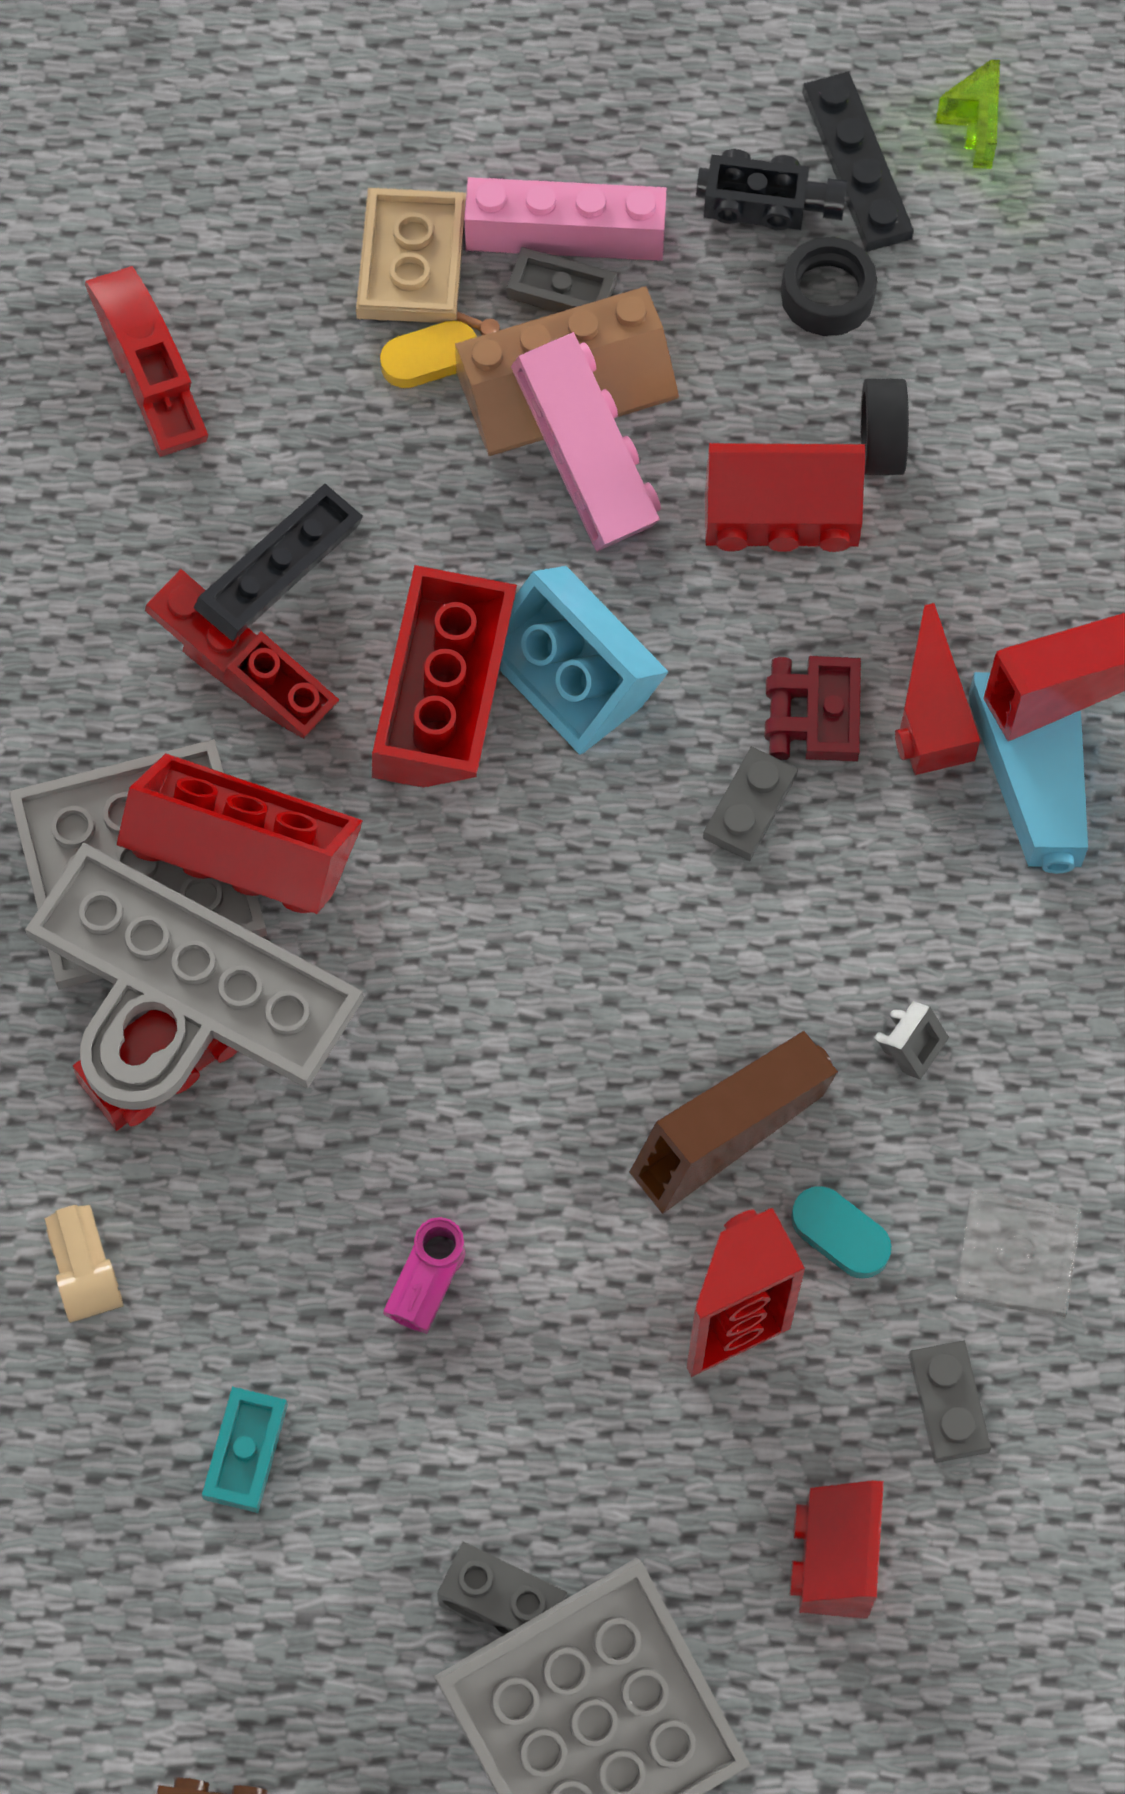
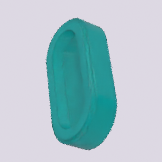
(841, 1232)

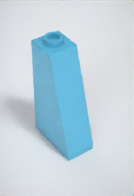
(1039, 783)

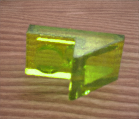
(975, 106)

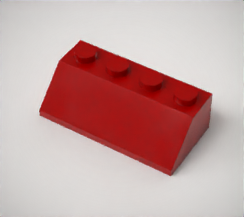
(442, 678)
(237, 833)
(746, 1291)

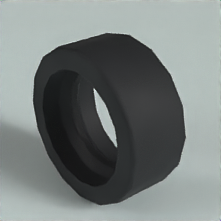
(828, 319)
(885, 426)

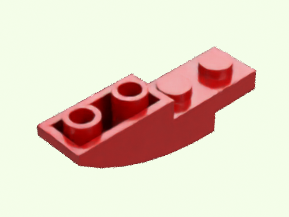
(148, 359)
(248, 666)

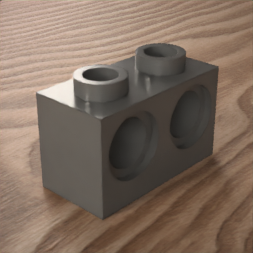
(494, 1591)

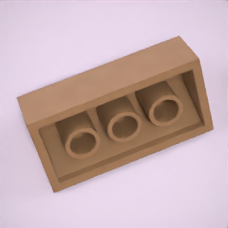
(627, 352)

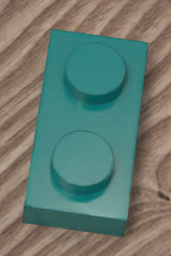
(245, 1449)

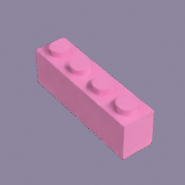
(565, 218)
(586, 441)

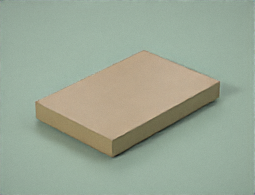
(411, 255)

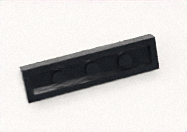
(859, 160)
(278, 562)

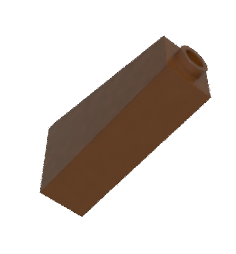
(730, 1120)

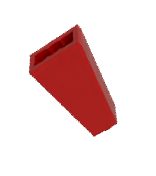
(1056, 675)

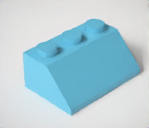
(575, 658)

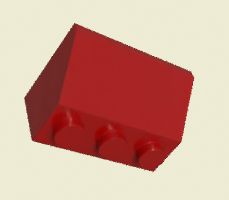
(784, 496)

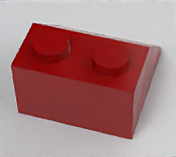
(838, 1549)

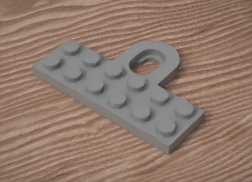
(194, 967)

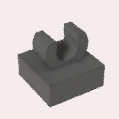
(914, 1039)

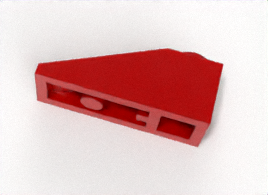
(936, 717)

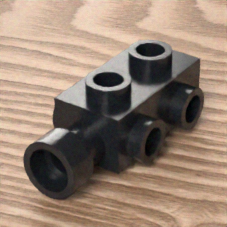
(765, 191)

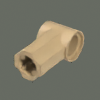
(85, 1275)

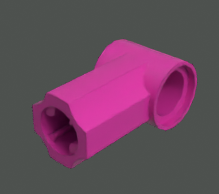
(424, 1278)

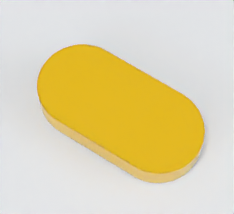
(423, 354)

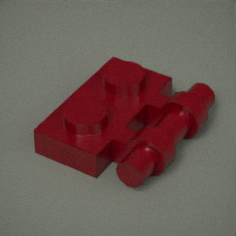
(831, 712)

